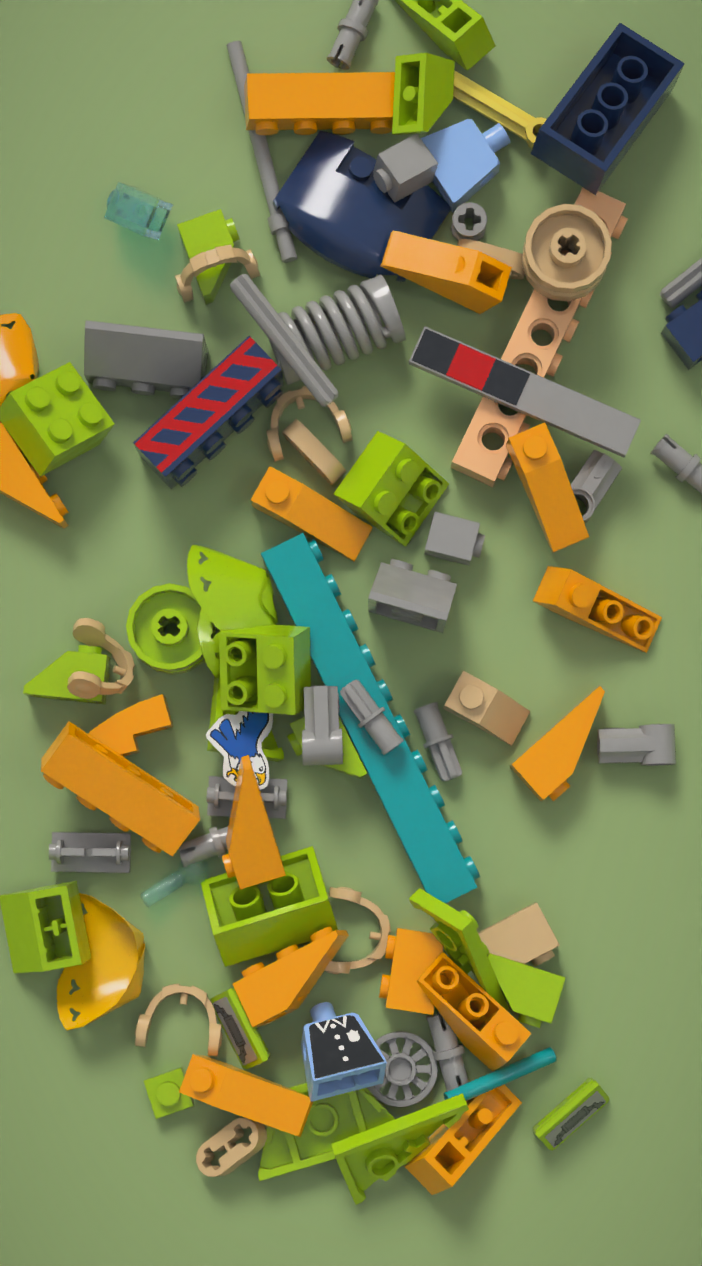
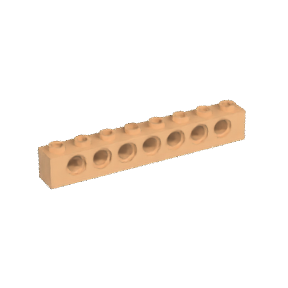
(472, 456)

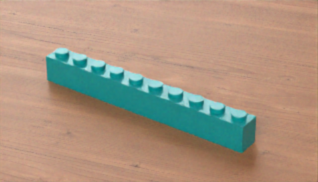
(398, 774)

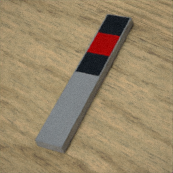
(524, 392)

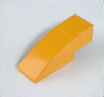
(140, 719)

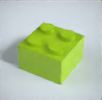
(55, 418)

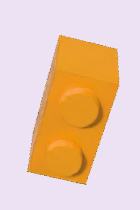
(411, 956)

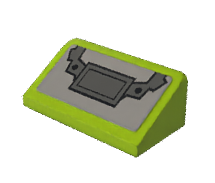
(242, 1036)
(571, 1114)

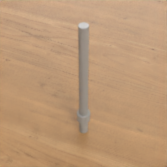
(277, 220)

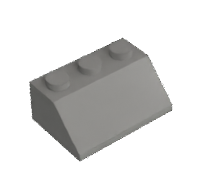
(143, 358)

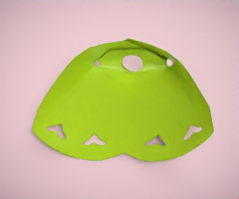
(235, 599)

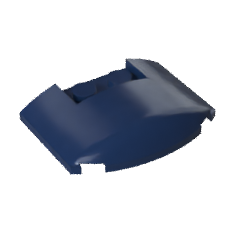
(343, 212)

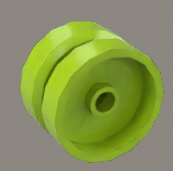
(147, 626)

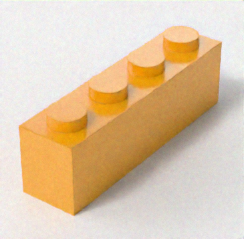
(319, 102)
(119, 789)

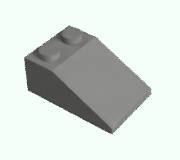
(412, 595)

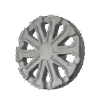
(402, 1069)

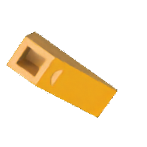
(448, 270)
(24, 485)
(596, 607)
(284, 984)
(472, 1013)

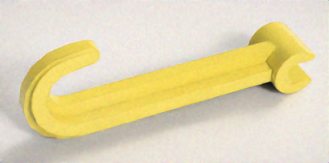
(496, 109)

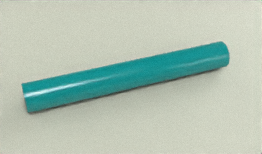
(504, 1075)

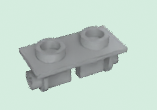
(221, 795)
(90, 852)

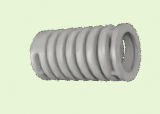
(337, 318)

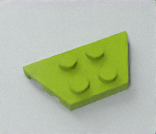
(327, 1123)

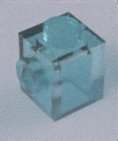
(137, 210)

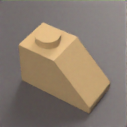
(486, 708)
(521, 937)

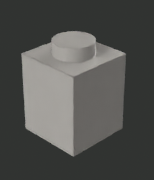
(404, 168)
(454, 539)

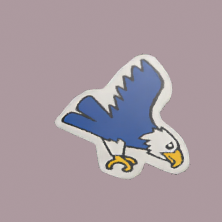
(242, 736)

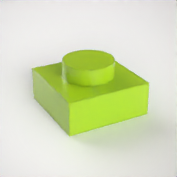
(165, 1095)

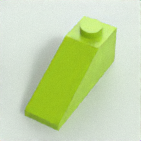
(453, 28)

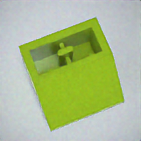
(391, 488)
(265, 668)
(45, 928)

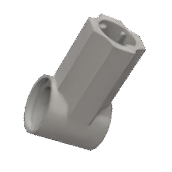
(594, 481)
(322, 735)
(644, 745)

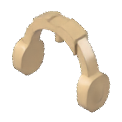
(210, 259)
(298, 395)
(89, 685)
(351, 895)
(145, 1020)

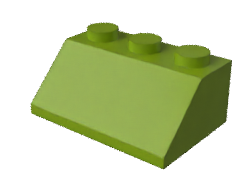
(270, 913)

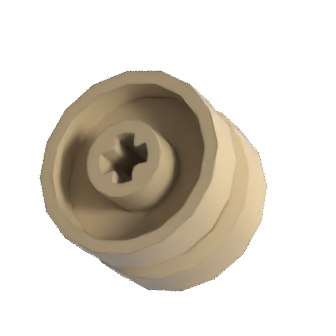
(581, 269)

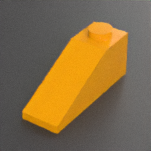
(547, 486)
(310, 513)
(556, 754)
(250, 838)
(246, 1094)
(457, 1147)

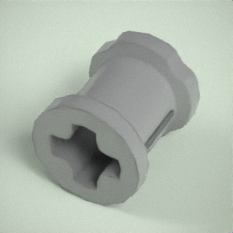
(479, 220)

